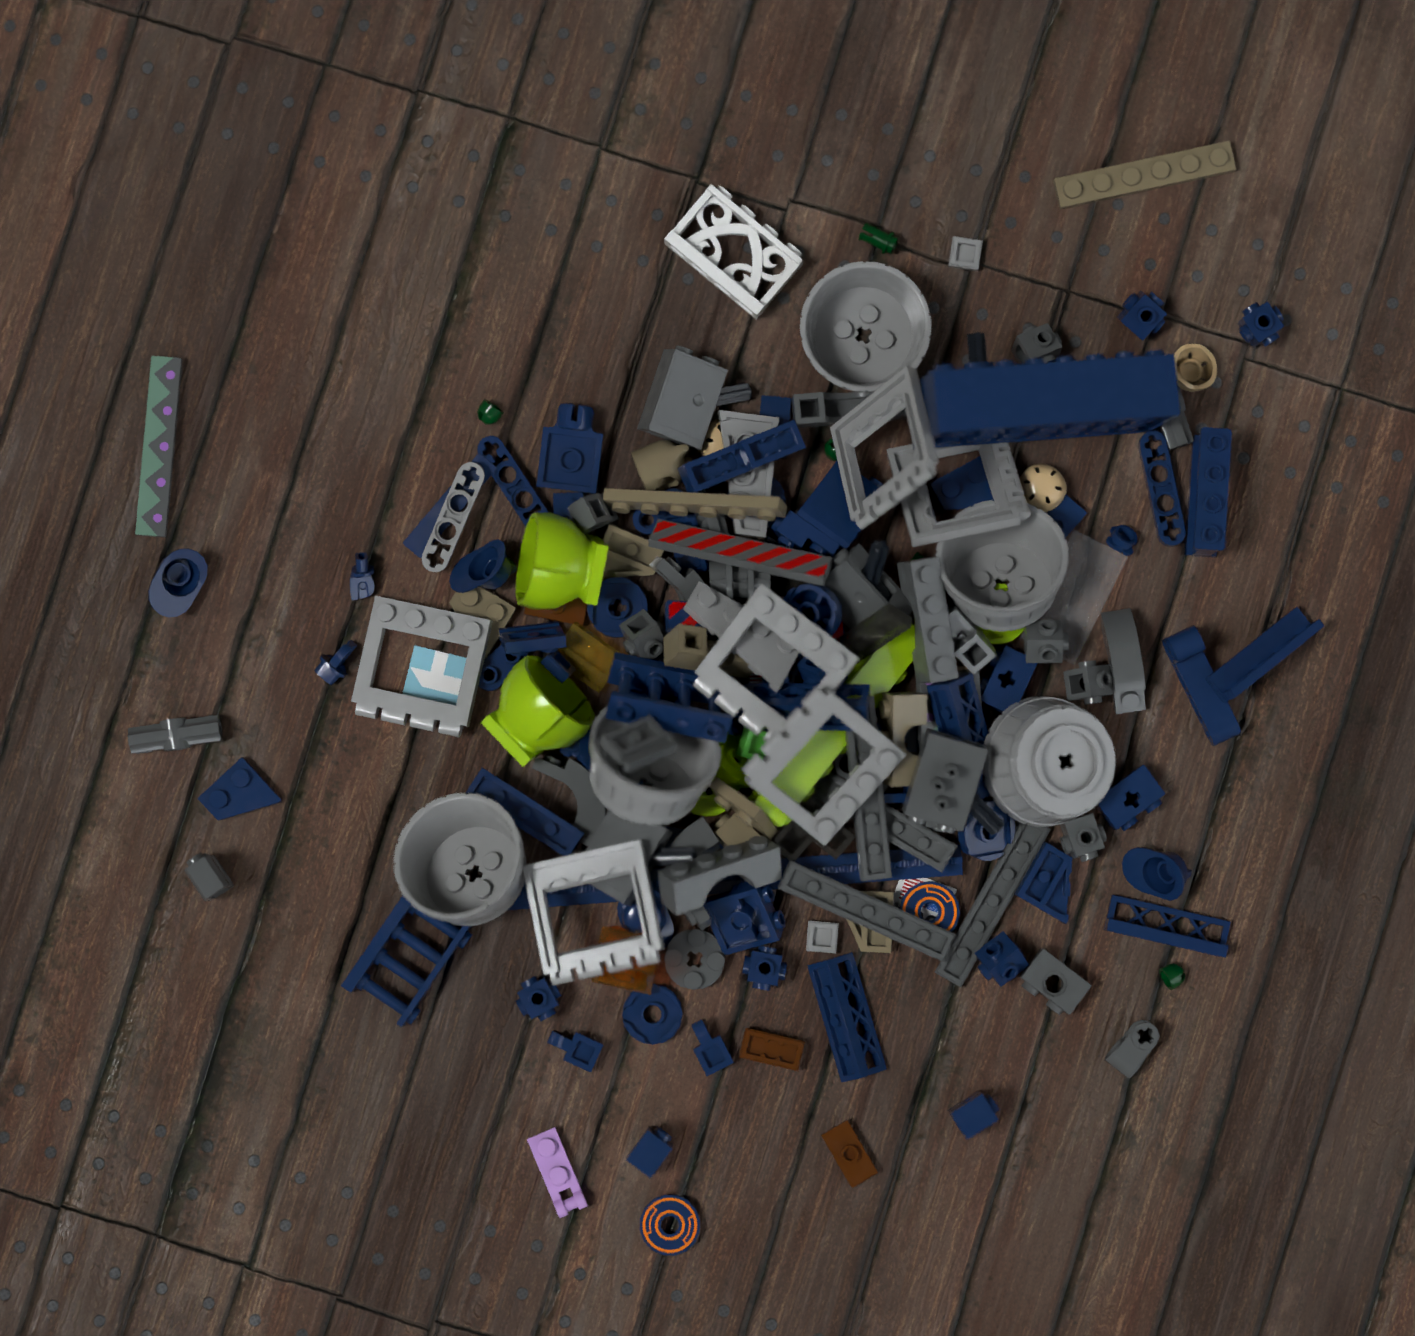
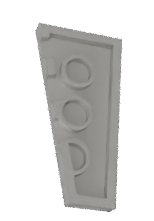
(758, 482)
(758, 647)

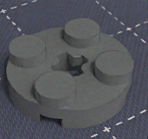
(694, 976)

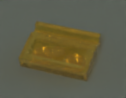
(588, 655)

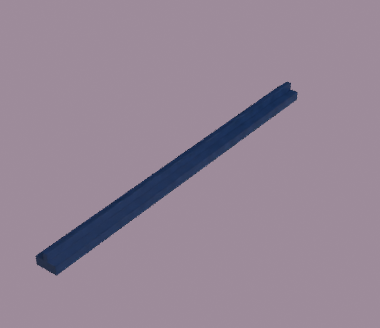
(843, 869)

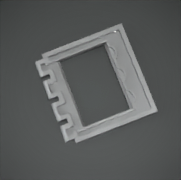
(862, 421)
(1003, 483)
(427, 623)
(792, 628)
(799, 729)
(586, 869)

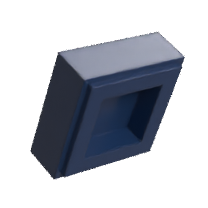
(558, 666)

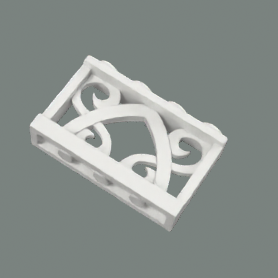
(743, 291)

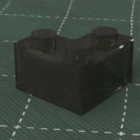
(794, 839)

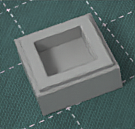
(965, 253)
(822, 937)

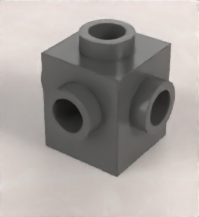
(1037, 343)
(648, 640)
(1045, 641)
(1088, 682)
(1072, 842)

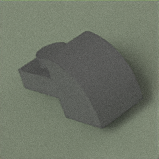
(592, 513)
(969, 641)

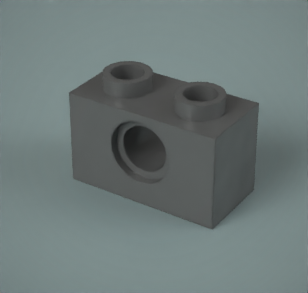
(1072, 985)

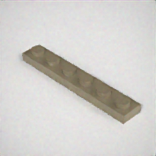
(1144, 175)
(705, 504)

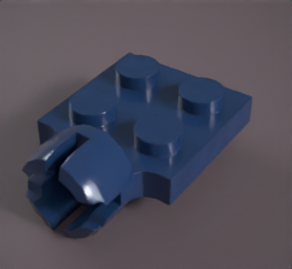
(570, 452)

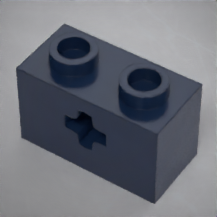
(1021, 672)
(1139, 783)
(974, 1114)
(650, 1151)

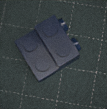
(796, 533)
(744, 917)

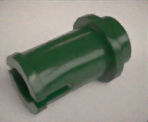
(880, 238)

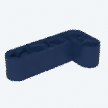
(1192, 668)

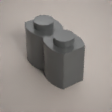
(208, 876)

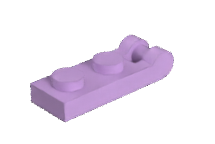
(557, 1171)

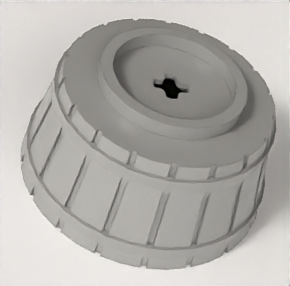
(868, 298)
(1026, 555)
(1024, 761)
(674, 779)
(447, 842)

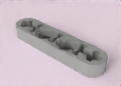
(458, 519)

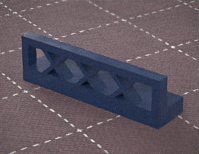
(1262, 654)
(785, 706)
(952, 713)
(528, 814)
(1169, 938)
(842, 1019)

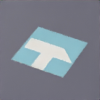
(434, 675)

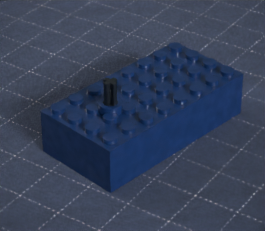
(1048, 399)

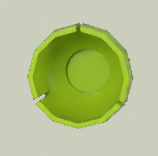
(558, 563)
(537, 712)

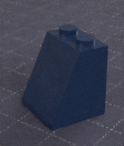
(829, 510)

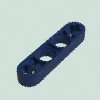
(520, 483)
(1158, 489)

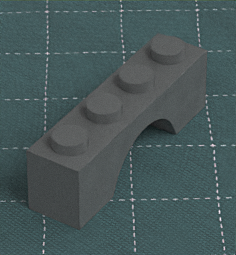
(828, 408)
(934, 648)
(688, 883)

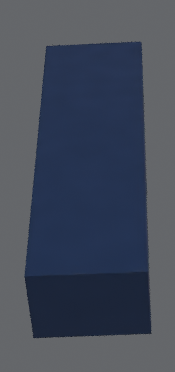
(741, 457)

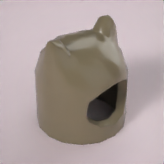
(659, 464)

